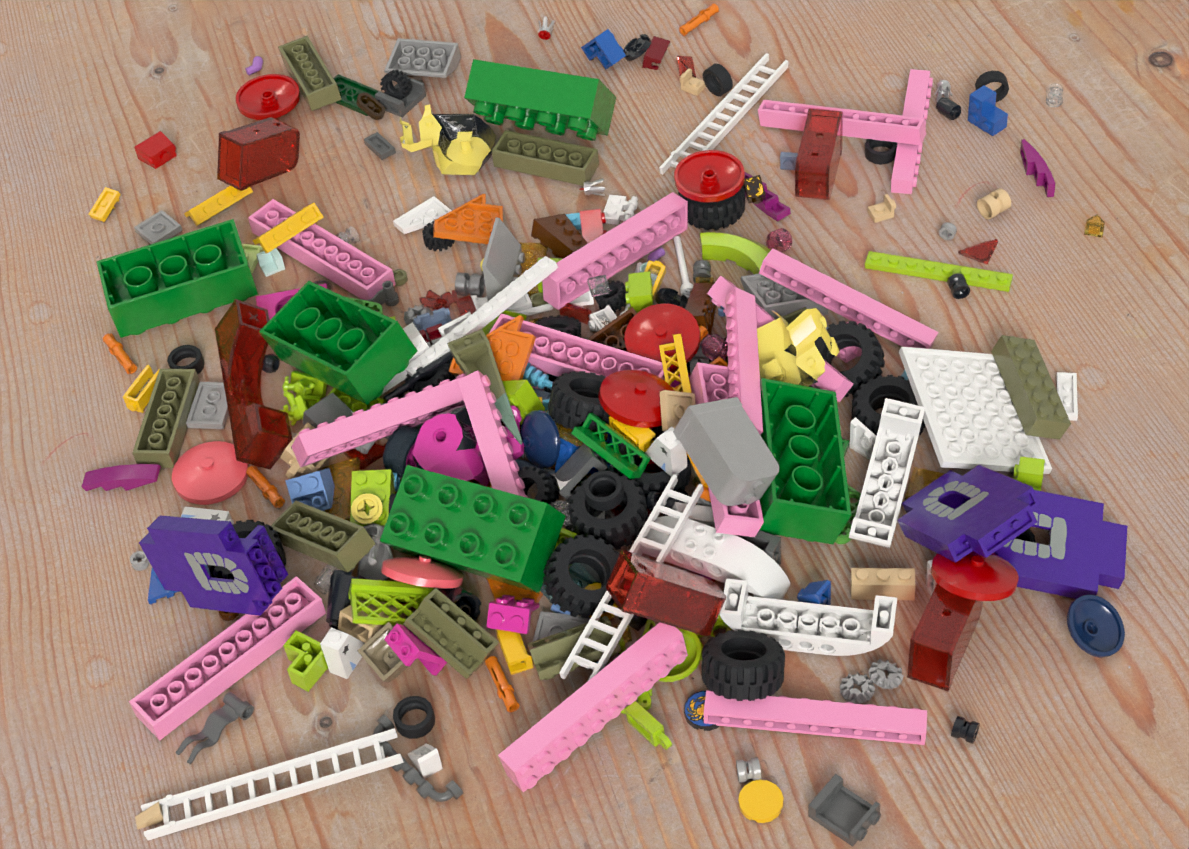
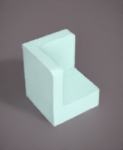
(270, 262)

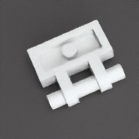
(615, 207)

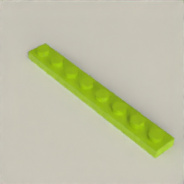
(938, 270)

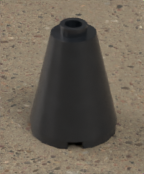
(338, 595)
(464, 600)

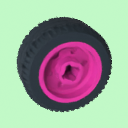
(400, 449)

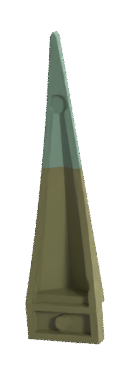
(474, 354)

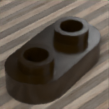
(371, 106)

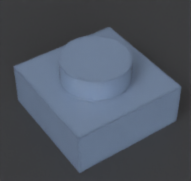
(788, 160)

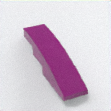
(1036, 166)
(771, 204)
(121, 476)

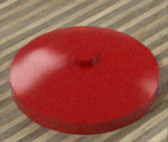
(267, 96)
(709, 176)
(656, 327)
(633, 397)
(976, 576)

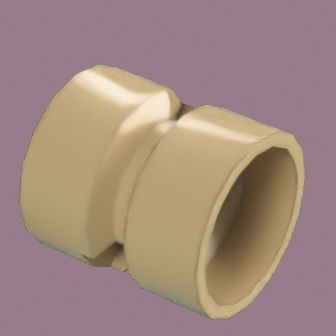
(994, 203)

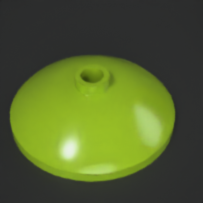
(691, 662)

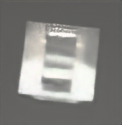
(598, 285)

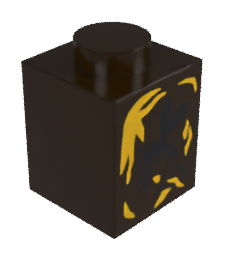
(754, 189)

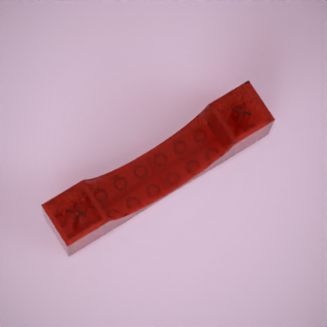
(257, 430)

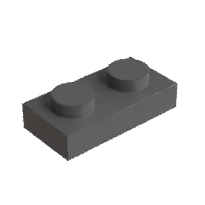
(379, 146)

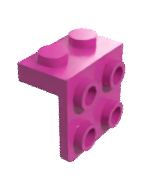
(511, 614)

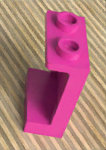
(410, 647)

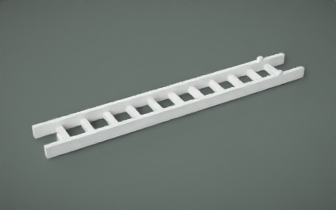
(725, 103)
(603, 605)
(270, 772)

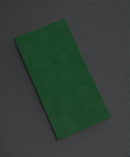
(349, 92)

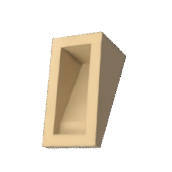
(150, 816)

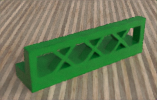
(606, 451)

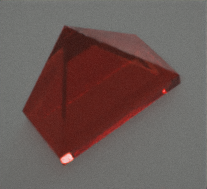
(685, 63)
(980, 252)
(576, 311)

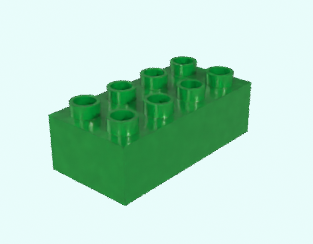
(540, 98)
(176, 278)
(339, 342)
(805, 438)
(473, 528)

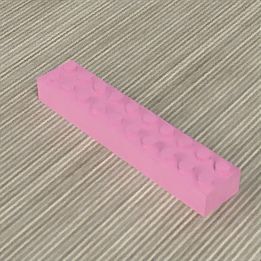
(616, 249)
(326, 253)
(564, 353)
(711, 384)
(376, 423)
(226, 659)
(593, 705)

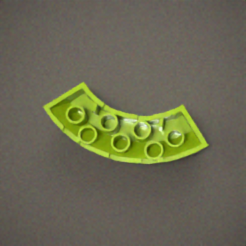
(739, 249)

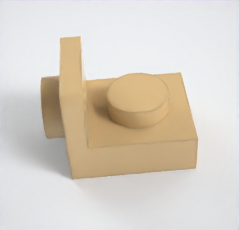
(691, 84)
(882, 210)

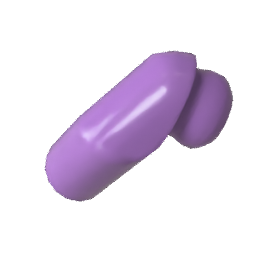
(256, 65)
(654, 256)

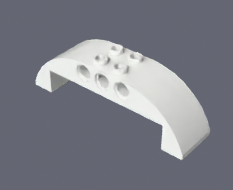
(887, 473)
(720, 557)
(810, 625)

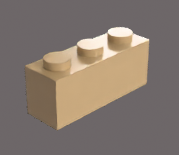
(886, 582)

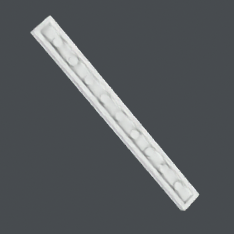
(487, 312)

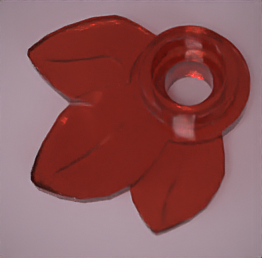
(435, 301)

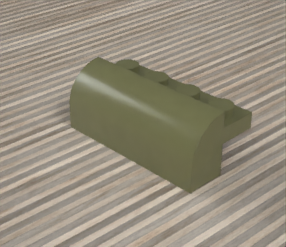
(451, 633)
(552, 651)

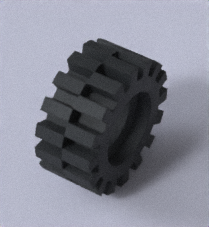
(401, 80)
(433, 242)
(615, 298)

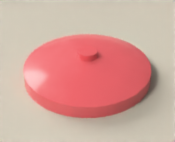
(209, 473)
(422, 572)

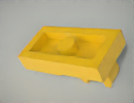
(104, 204)

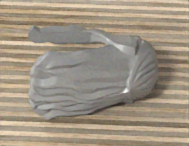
(371, 563)

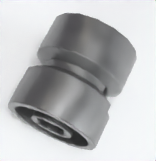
(469, 284)

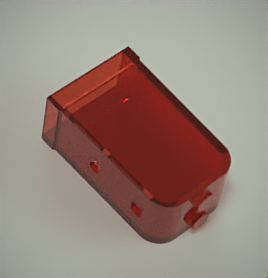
(257, 152)
(817, 156)
(665, 593)
(942, 638)

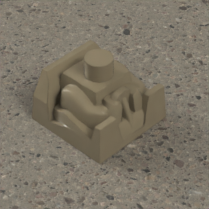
(381, 656)

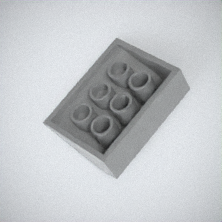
(424, 58)
(501, 259)
(777, 297)

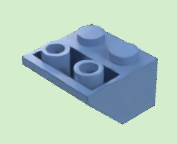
(313, 489)

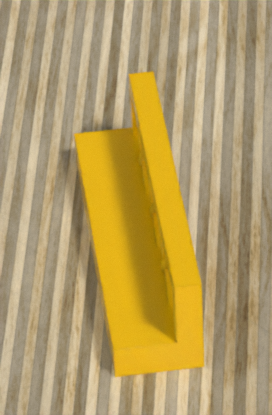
(216, 204)
(289, 228)
(682, 370)

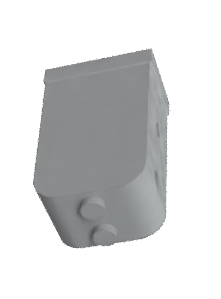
(727, 451)

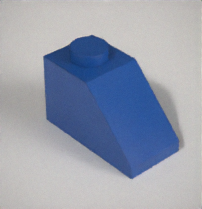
(816, 593)

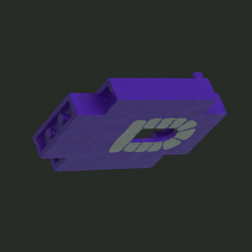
(969, 513)
(183, 545)
(1079, 553)

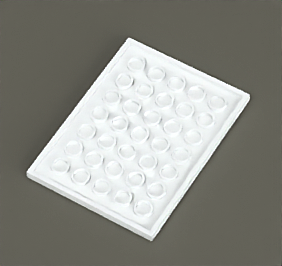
(968, 410)

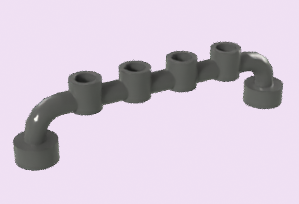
(411, 774)

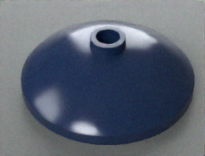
(540, 439)
(1095, 626)

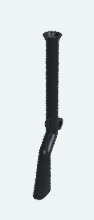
(420, 372)

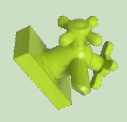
(304, 385)
(299, 406)

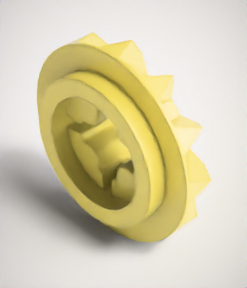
(359, 505)

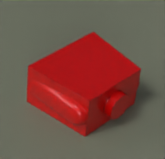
(156, 150)

